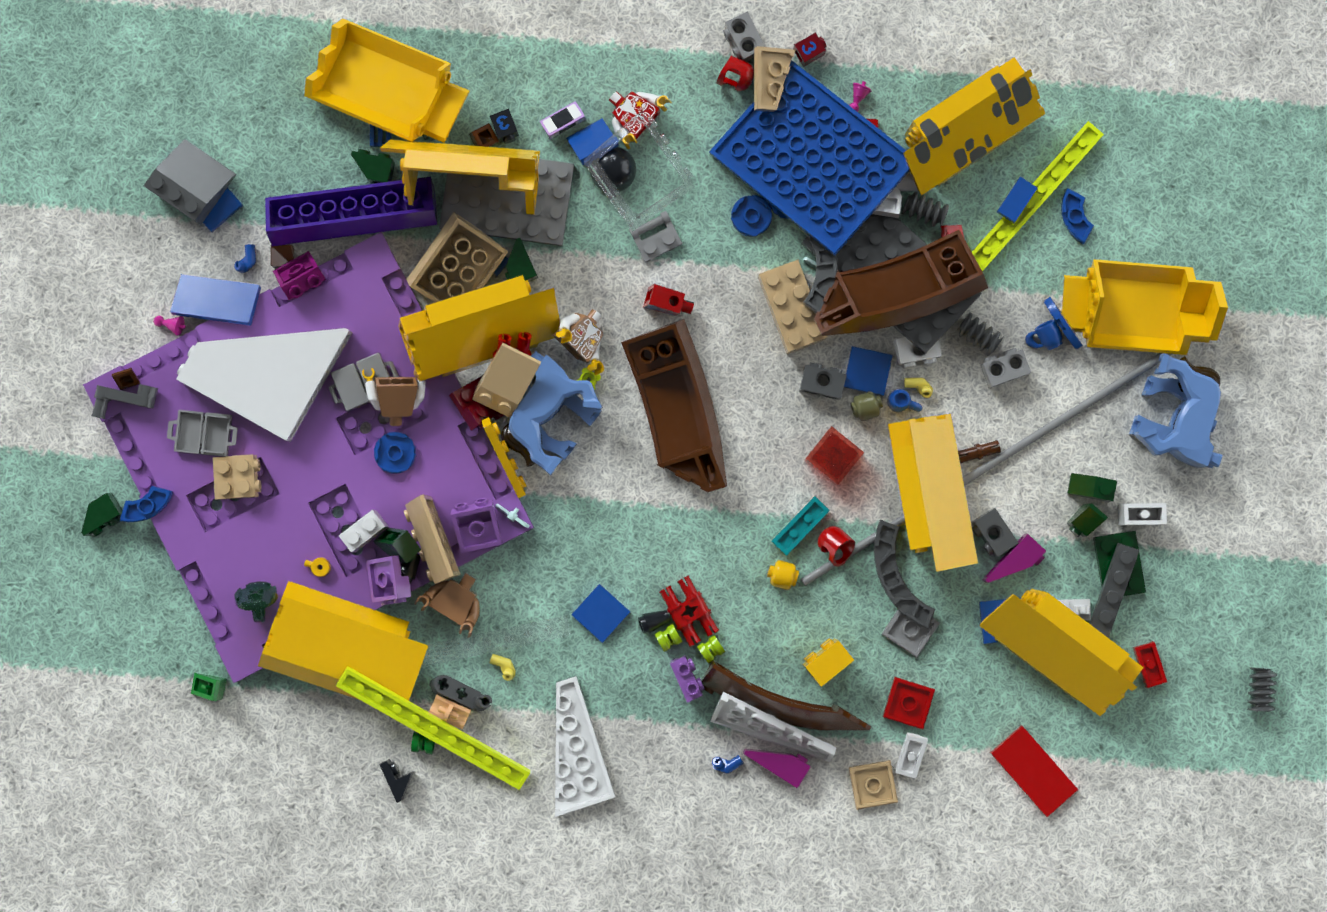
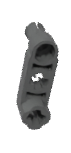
(145, 397)
(472, 696)

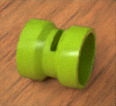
(664, 640)
(714, 645)

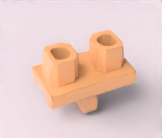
(450, 711)

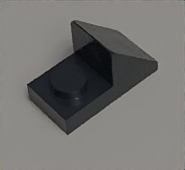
(397, 785)

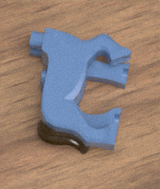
(540, 405)
(1193, 419)

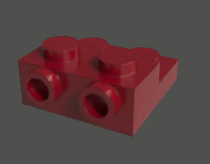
(471, 410)

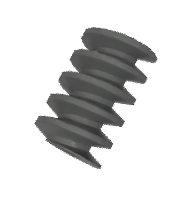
(925, 209)
(979, 334)
(1262, 689)

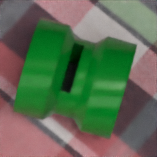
(418, 744)

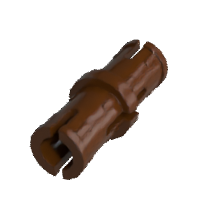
(979, 451)

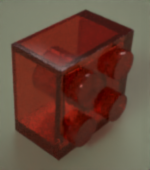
(834, 456)

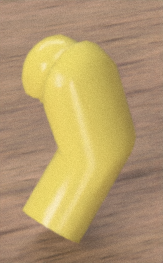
(920, 384)
(506, 666)

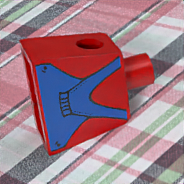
(658, 300)

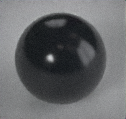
(619, 167)

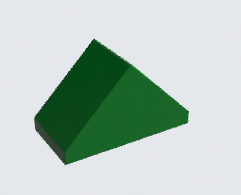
(208, 686)

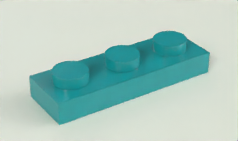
(800, 525)

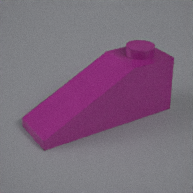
(1018, 558)
(784, 765)

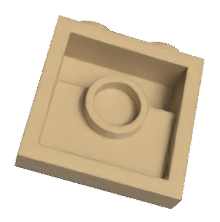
(236, 477)

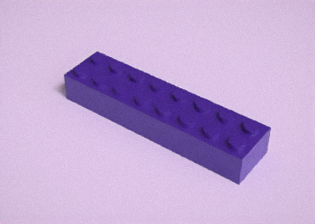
(348, 212)

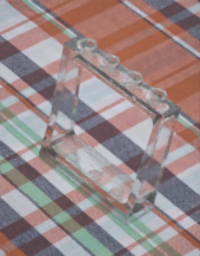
(591, 162)

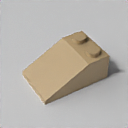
(506, 380)

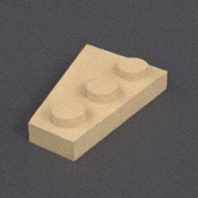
(770, 71)

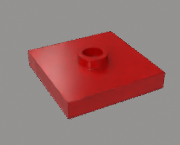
(908, 703)

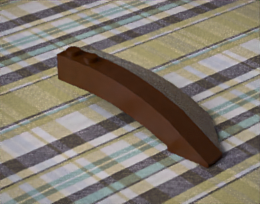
(901, 288)
(678, 404)
(788, 710)

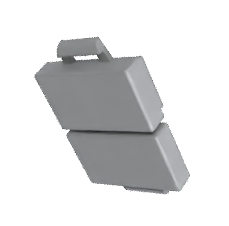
(352, 384)
(195, 434)

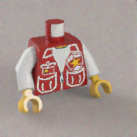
(630, 106)

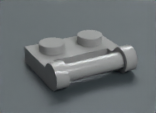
(658, 243)

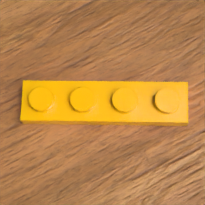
(501, 449)

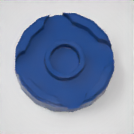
(751, 215)
(395, 452)

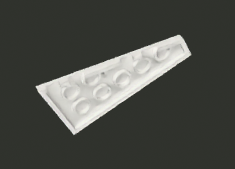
(754, 722)
(579, 761)

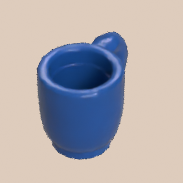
(1048, 334)
(901, 400)

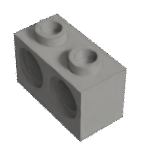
(749, 36)
(1006, 373)

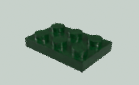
(1104, 550)

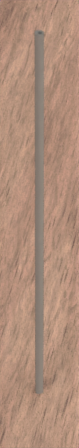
(1008, 452)

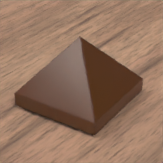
(125, 378)

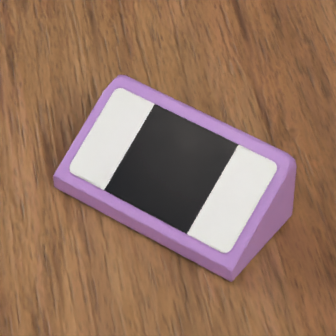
(562, 120)

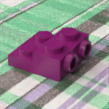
(299, 275)

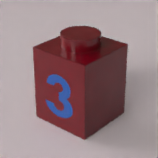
(810, 49)

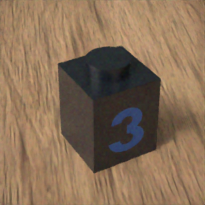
(504, 126)

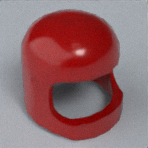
(739, 67)
(833, 539)

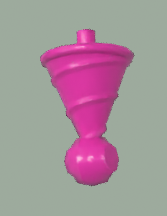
(860, 91)
(175, 324)

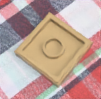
(873, 784)

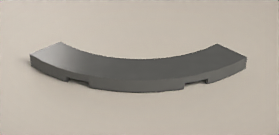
(825, 275)
(891, 579)

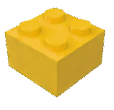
(827, 661)

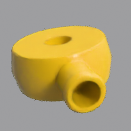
(315, 566)

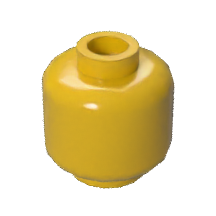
(783, 575)

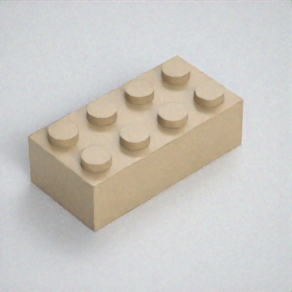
(785, 293)

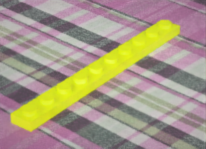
(1045, 184)
(433, 728)

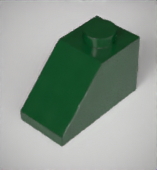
(520, 263)
(1092, 487)
(1086, 520)
(398, 542)

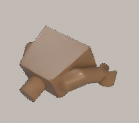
(454, 601)

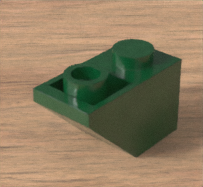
(375, 168)
(101, 513)

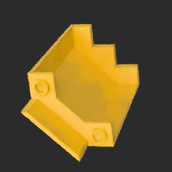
(386, 83)
(323, 634)

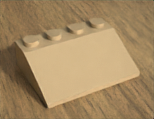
(456, 261)
(432, 539)

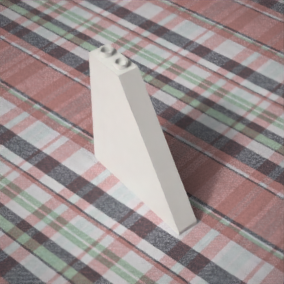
(265, 376)

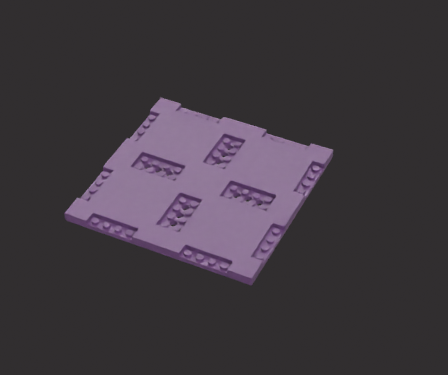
(319, 469)

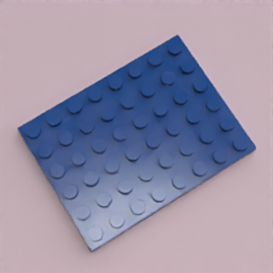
(814, 159)

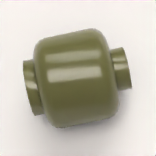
(866, 406)

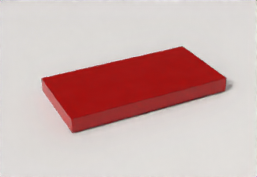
(1034, 771)

